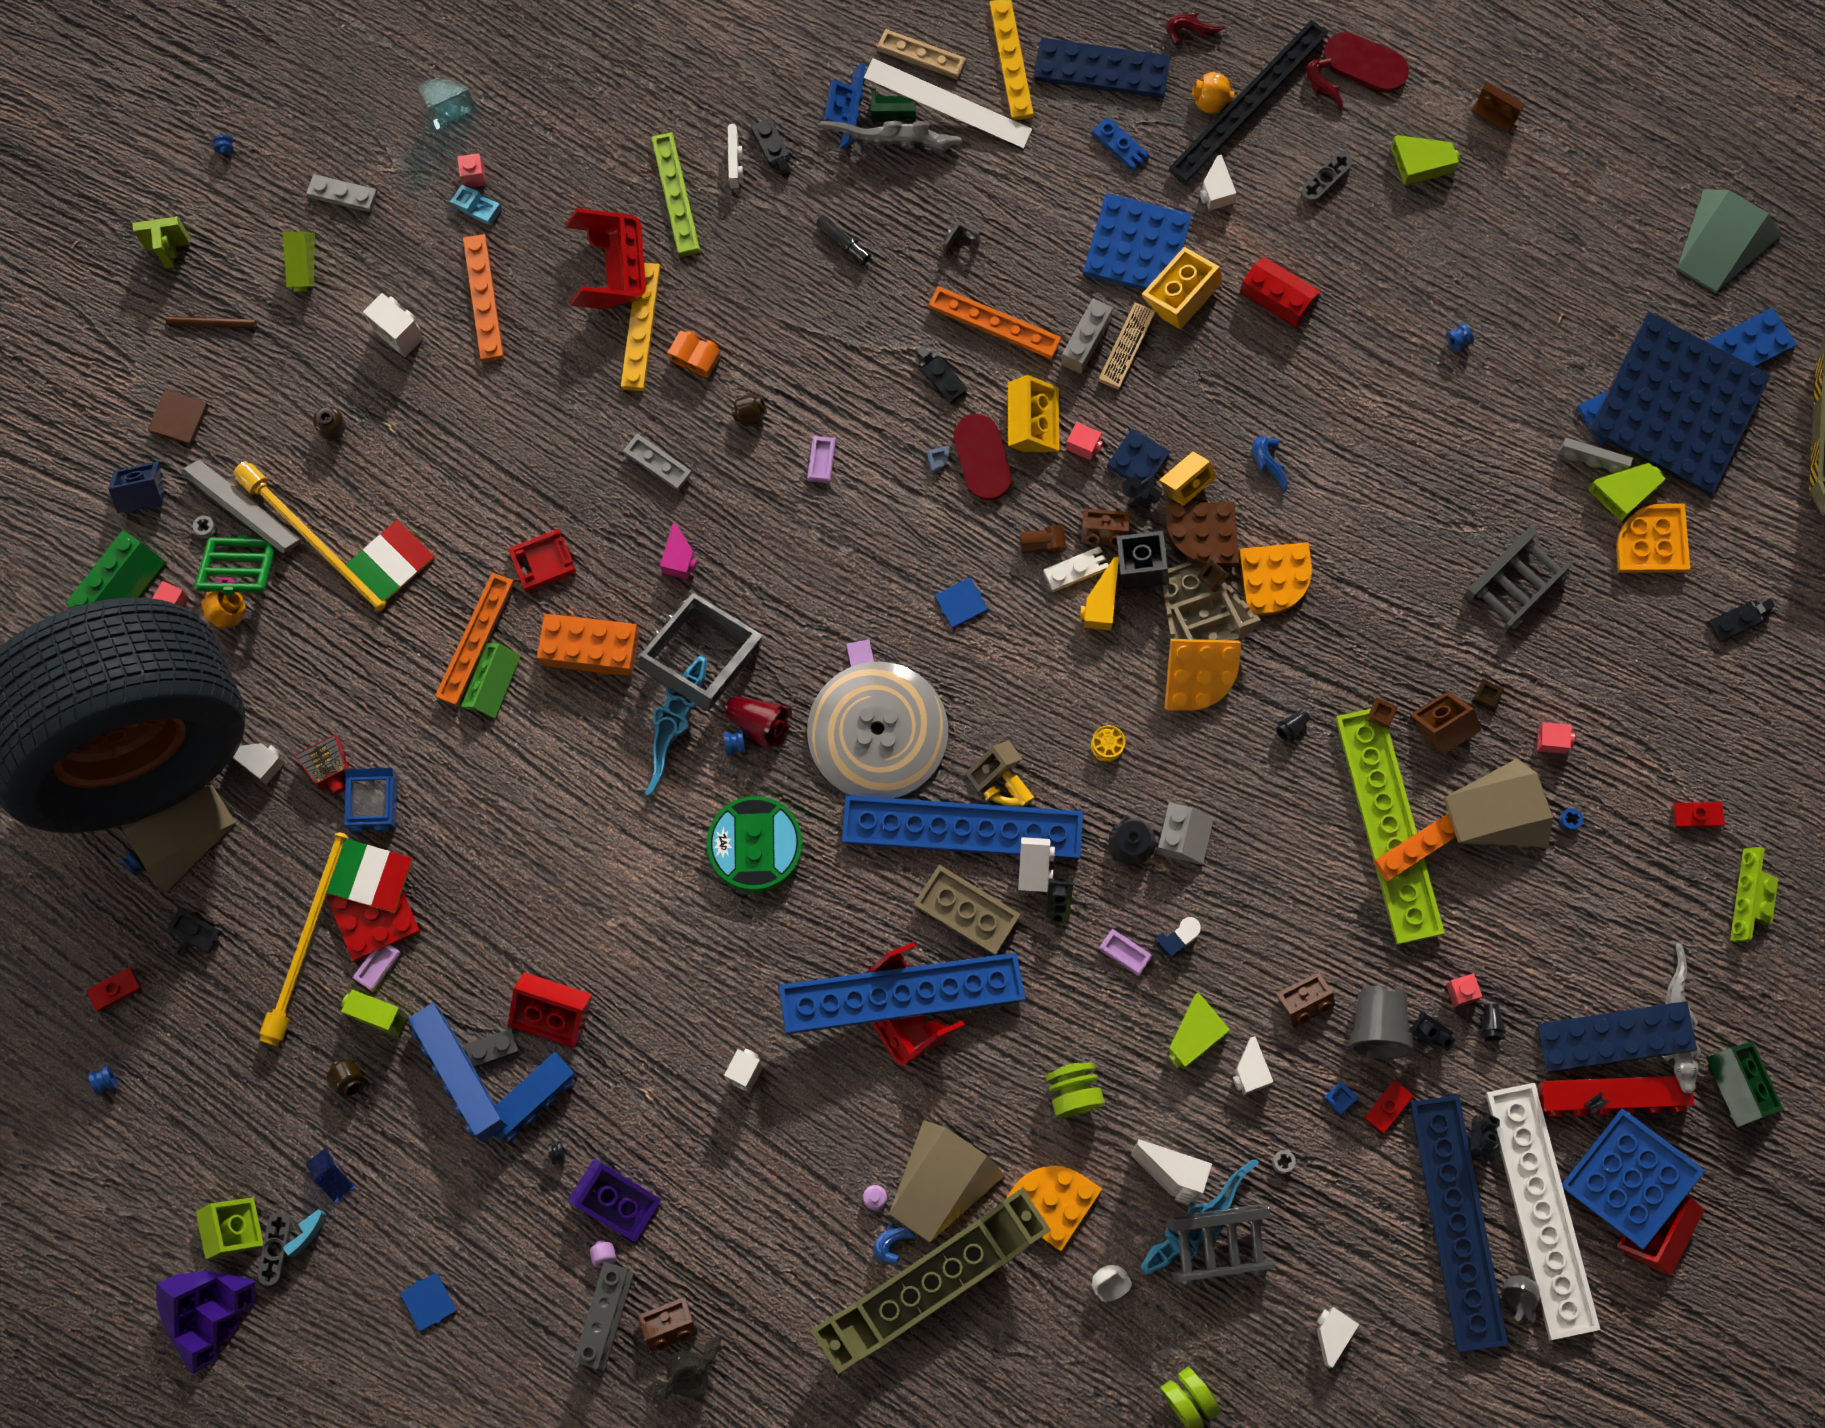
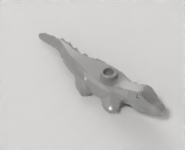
(897, 133)
(1684, 1066)

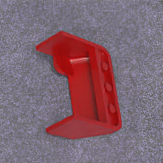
(624, 257)
(910, 1036)

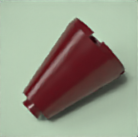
(760, 720)

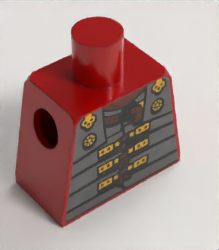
(325, 764)

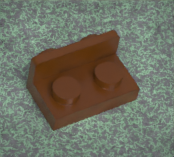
(1498, 107)
(1103, 527)
(1306, 999)
(667, 1324)

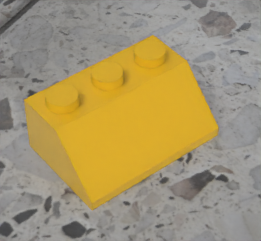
(1183, 287)
(1033, 415)

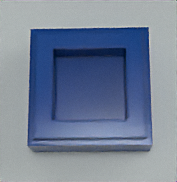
(1340, 1098)

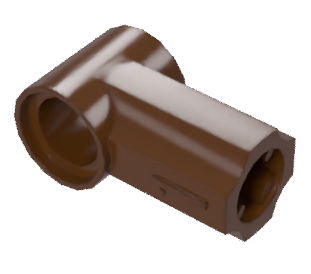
(1050, 540)

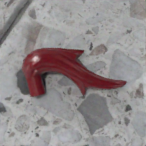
(1189, 21)
(1319, 84)

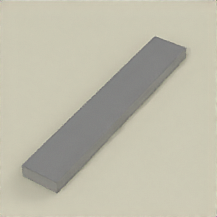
(241, 506)

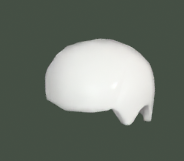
(1111, 1283)

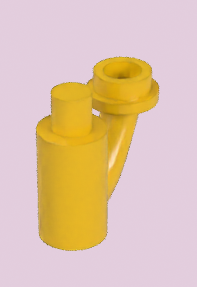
(1017, 789)

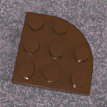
(1204, 532)

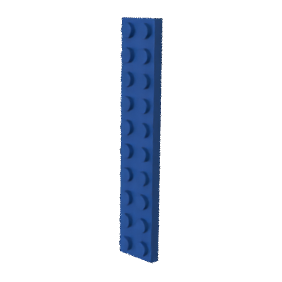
(1751, 341)
(958, 826)
(900, 993)

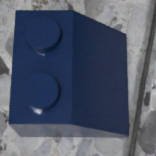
(137, 488)

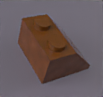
(1446, 722)

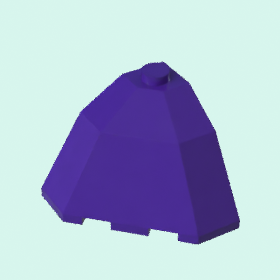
(202, 1312)

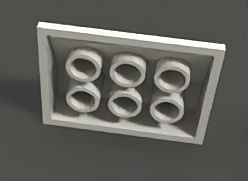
(1174, 1171)

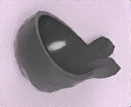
(1522, 1295)

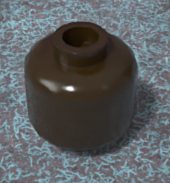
(749, 409)
(329, 423)
(345, 1077)

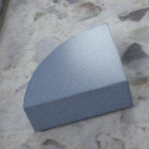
(938, 458)

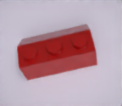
(1279, 291)
(549, 1009)
(1670, 1242)

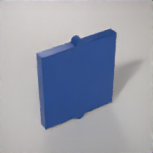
(961, 602)
(428, 1302)

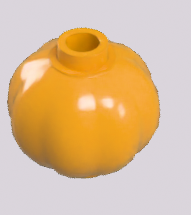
(1212, 93)
(223, 609)

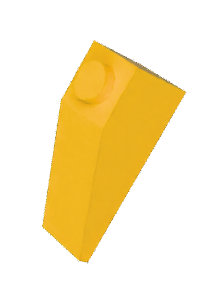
(1101, 600)

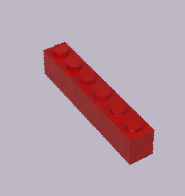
(1623, 1093)

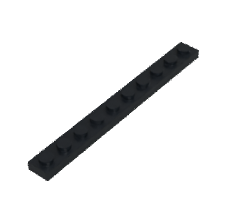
(1248, 101)

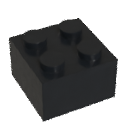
(1143, 560)

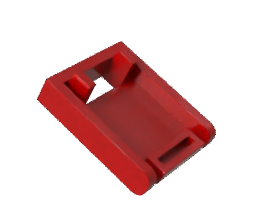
(546, 560)

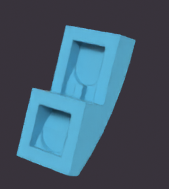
(476, 205)
(310, 1228)

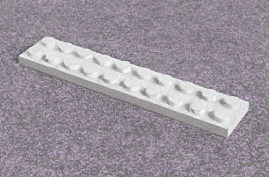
(1543, 1212)

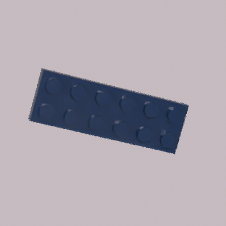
(1102, 68)
(1617, 1037)

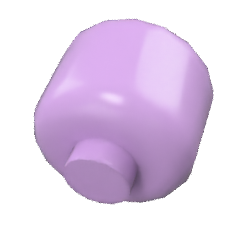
(875, 1198)
(601, 1253)

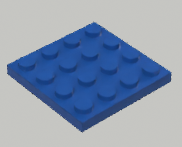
(1134, 241)
(1633, 1179)

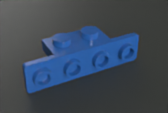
(844, 102)

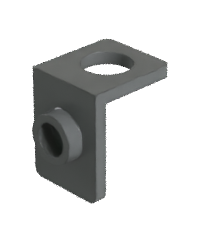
(959, 229)

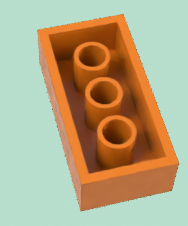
(588, 645)

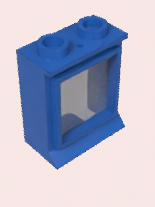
(370, 800)

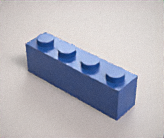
(533, 1094)

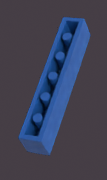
(457, 1073)

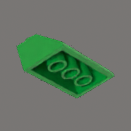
(120, 573)

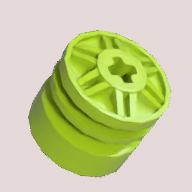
(1074, 1088)

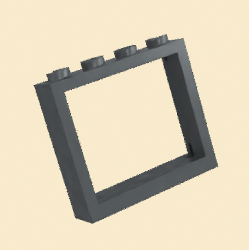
(721, 620)

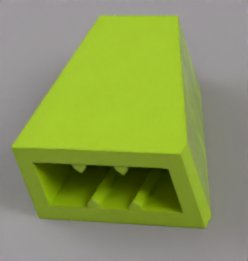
(1423, 158)
(299, 259)
(1627, 489)
(374, 1012)
(1197, 1033)

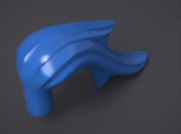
(1264, 459)
(887, 1240)

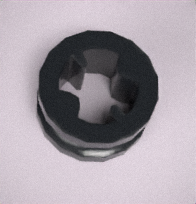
(1596, 1103)
(556, 1152)

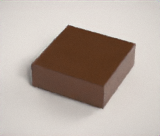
(1382, 713)

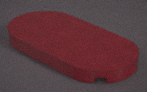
(1366, 62)
(982, 457)

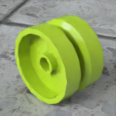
(1193, 1398)

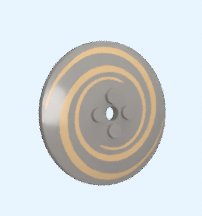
(883, 763)

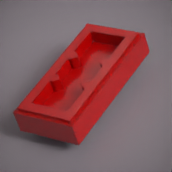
(1698, 814)
(113, 989)
(1388, 1107)

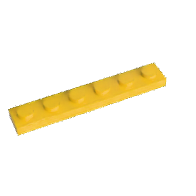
(1011, 59)
(640, 332)

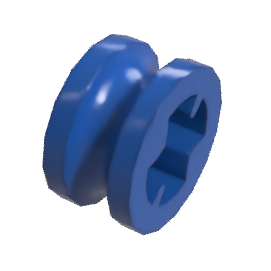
(223, 144)
(1571, 812)
(131, 863)

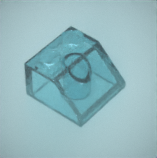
(446, 101)

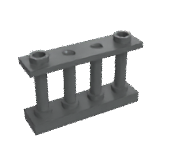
(1511, 558)
(1206, 1222)
(604, 1316)

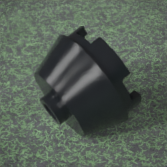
(1132, 842)

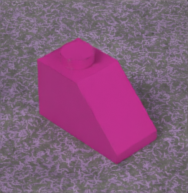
(678, 556)

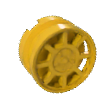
(1107, 743)

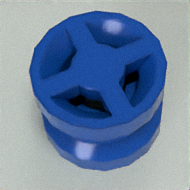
(1460, 337)
(734, 742)
(102, 1080)

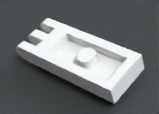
(735, 154)
(1075, 569)

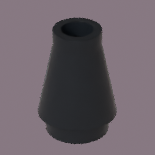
(1291, 726)
(1492, 1025)

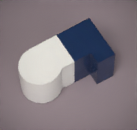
(1180, 938)

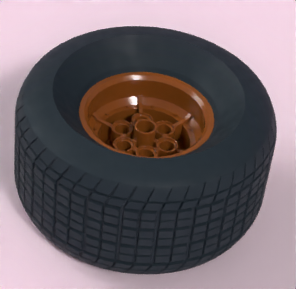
(113, 714)

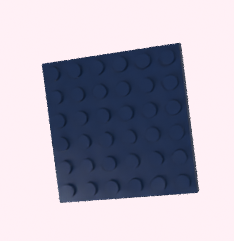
(1679, 403)

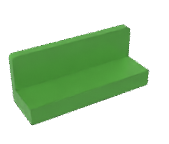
(491, 679)

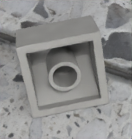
(1185, 834)

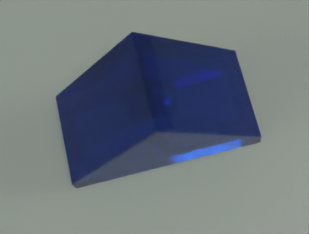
(329, 1175)

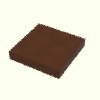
(178, 417)

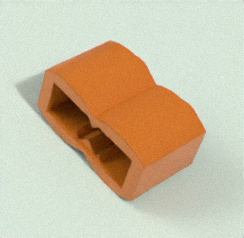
(694, 354)

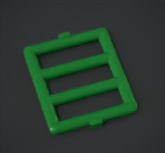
(229, 588)

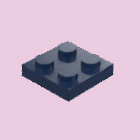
(1138, 457)

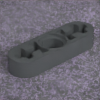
(1323, 187)
(265, 1267)

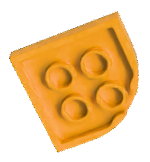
(1654, 541)
(1275, 576)
(1200, 672)
(1060, 1198)

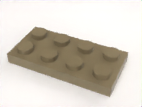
(967, 910)

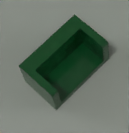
(892, 108)

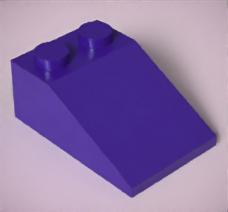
(614, 1200)

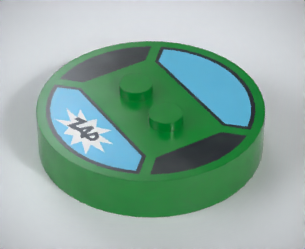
(755, 844)

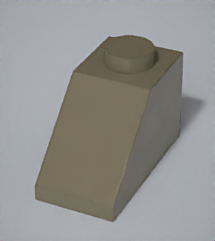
(993, 764)

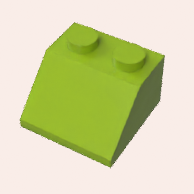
(229, 1227)

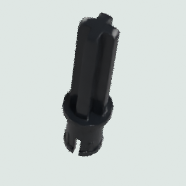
(843, 239)

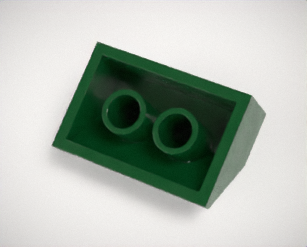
(1744, 1083)

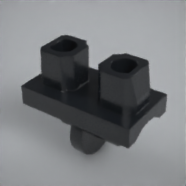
(1142, 492)
(1059, 900)
(1432, 1033)
(1484, 1136)

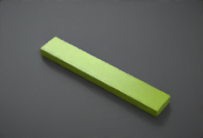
(675, 194)

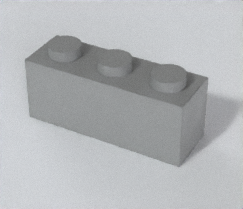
(1086, 336)

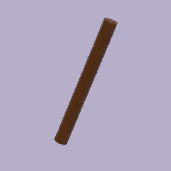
(211, 322)

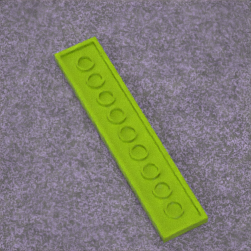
(1387, 824)

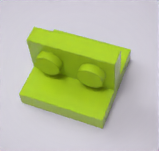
(162, 237)

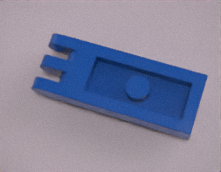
(1120, 144)

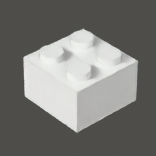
(393, 324)

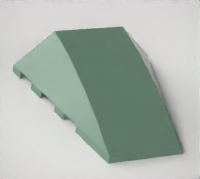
(1724, 238)

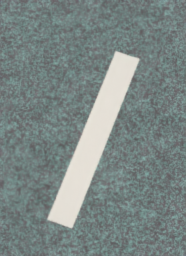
(948, 103)

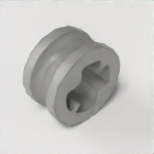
(205, 534)
(1277, 1157)

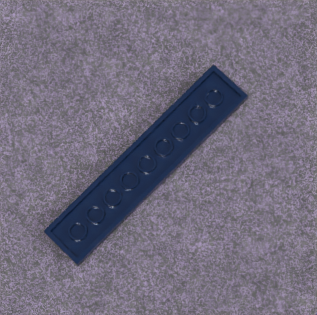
(1458, 1224)

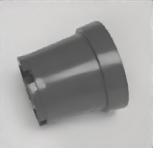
(1381, 1024)

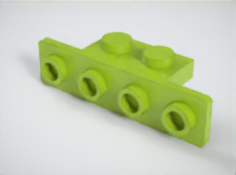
(1754, 895)

